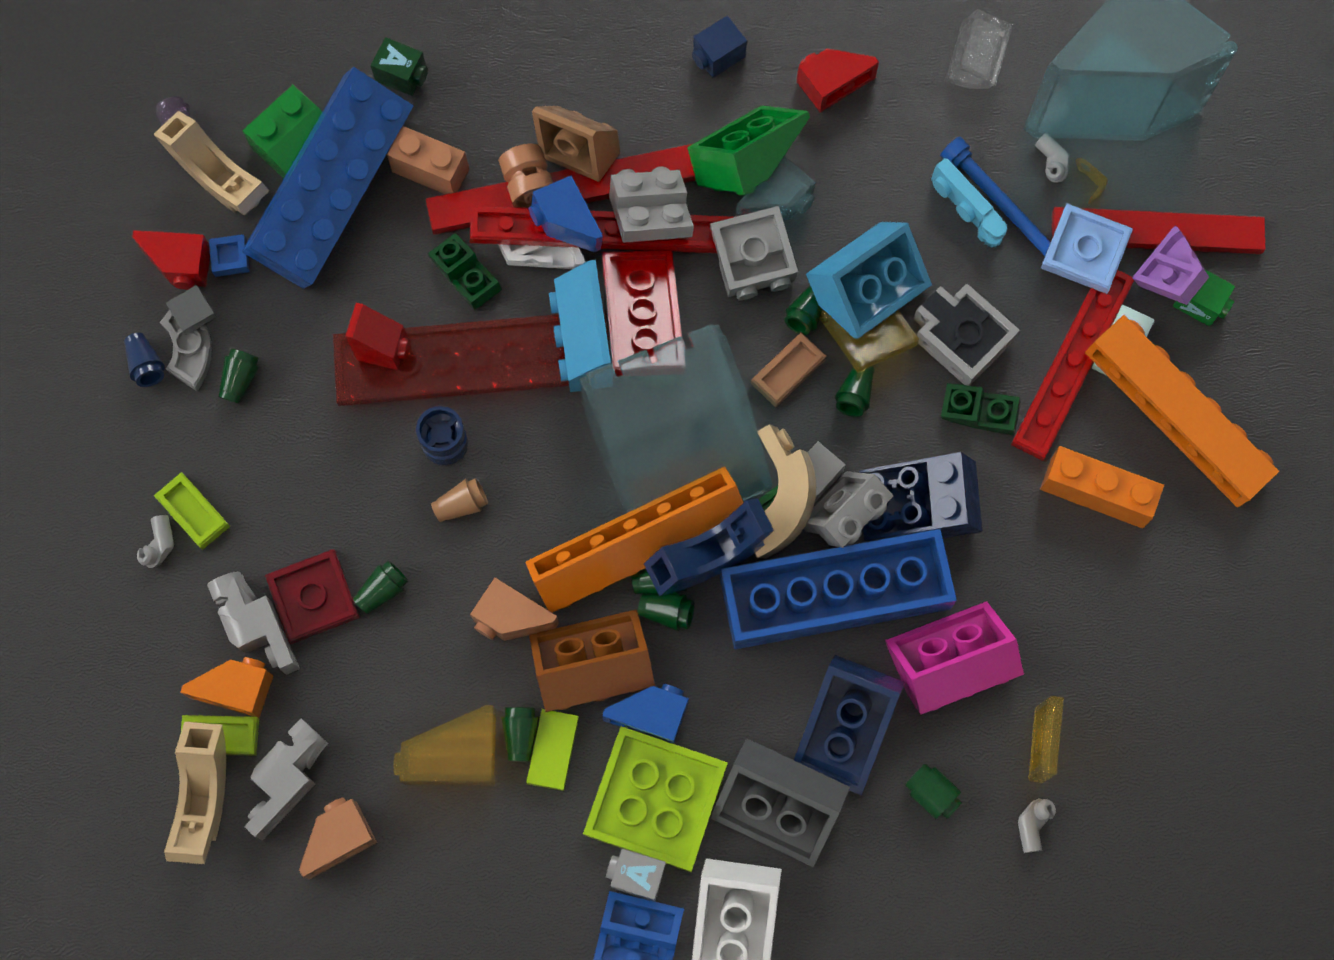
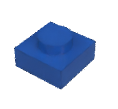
(228, 256)

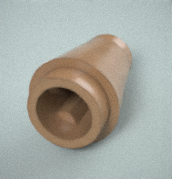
(460, 501)

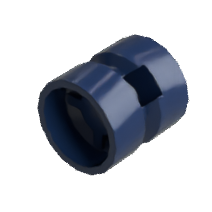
(442, 435)

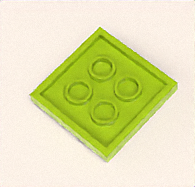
(655, 798)

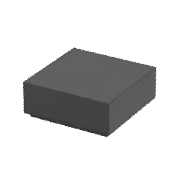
(190, 310)

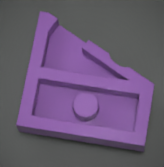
(1172, 269)

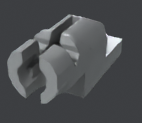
(251, 621)
(283, 778)

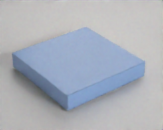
(1086, 248)

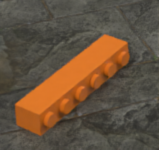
(1182, 411)
(628, 541)

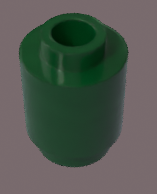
(934, 792)

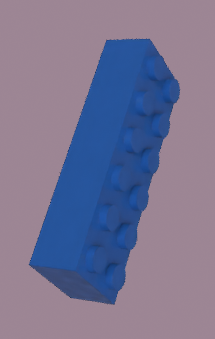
(328, 178)
(837, 589)

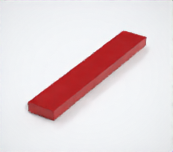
(1202, 231)
(1069, 368)

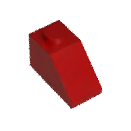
(834, 75)
(178, 256)
(377, 338)

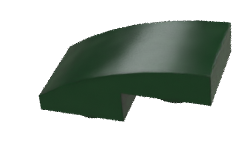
(464, 271)
(980, 410)

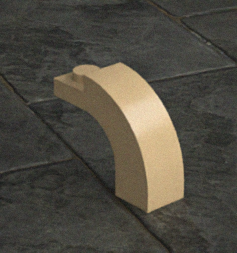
(209, 165)
(794, 494)
(201, 792)

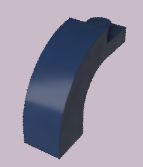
(704, 556)

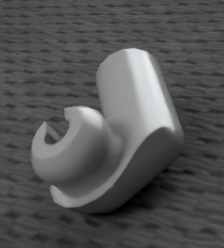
(1057, 158)
(160, 546)
(1032, 820)

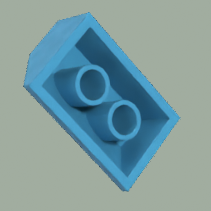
(870, 277)
(581, 323)

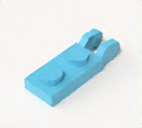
(969, 203)

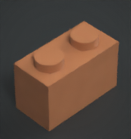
(428, 161)

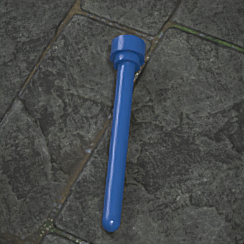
(959, 155)

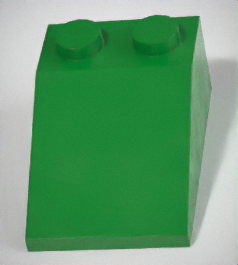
(282, 129)
(746, 149)

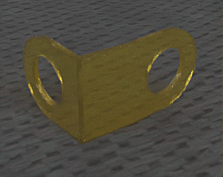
(1095, 175)

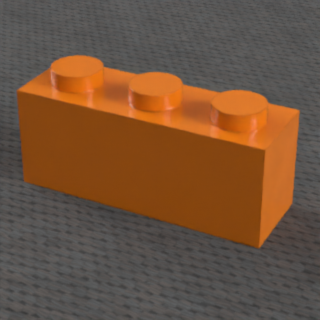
(1102, 487)

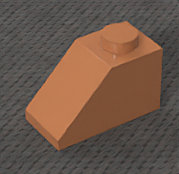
(510, 614)
(336, 837)

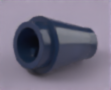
(143, 361)

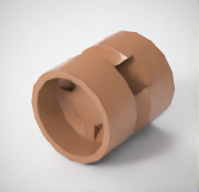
(525, 172)

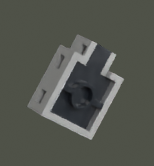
(963, 332)

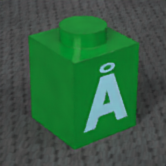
(1210, 300)

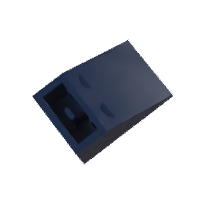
(928, 497)

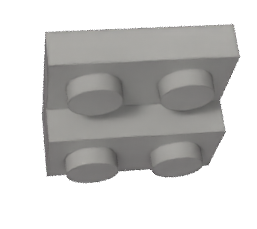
(650, 205)
(754, 253)
(848, 508)

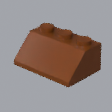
(591, 661)

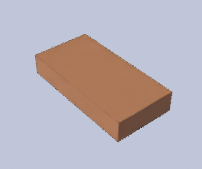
(788, 369)

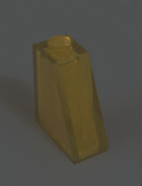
(451, 753)

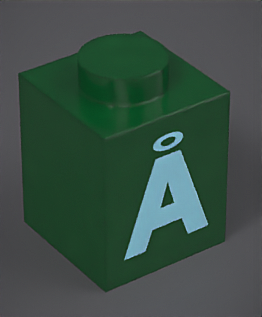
(399, 66)

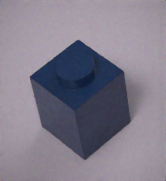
(719, 47)

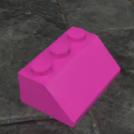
(955, 657)

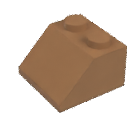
(576, 141)

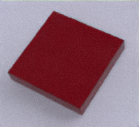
(312, 596)

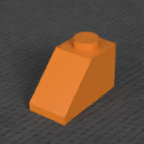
(233, 686)

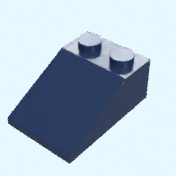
(849, 722)

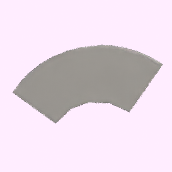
(190, 352)

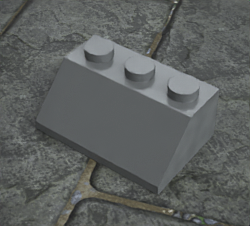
(780, 802)

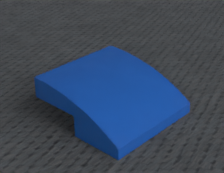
(638, 929)

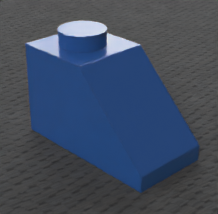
(565, 215)
(651, 712)

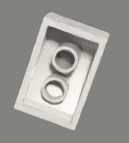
(736, 911)

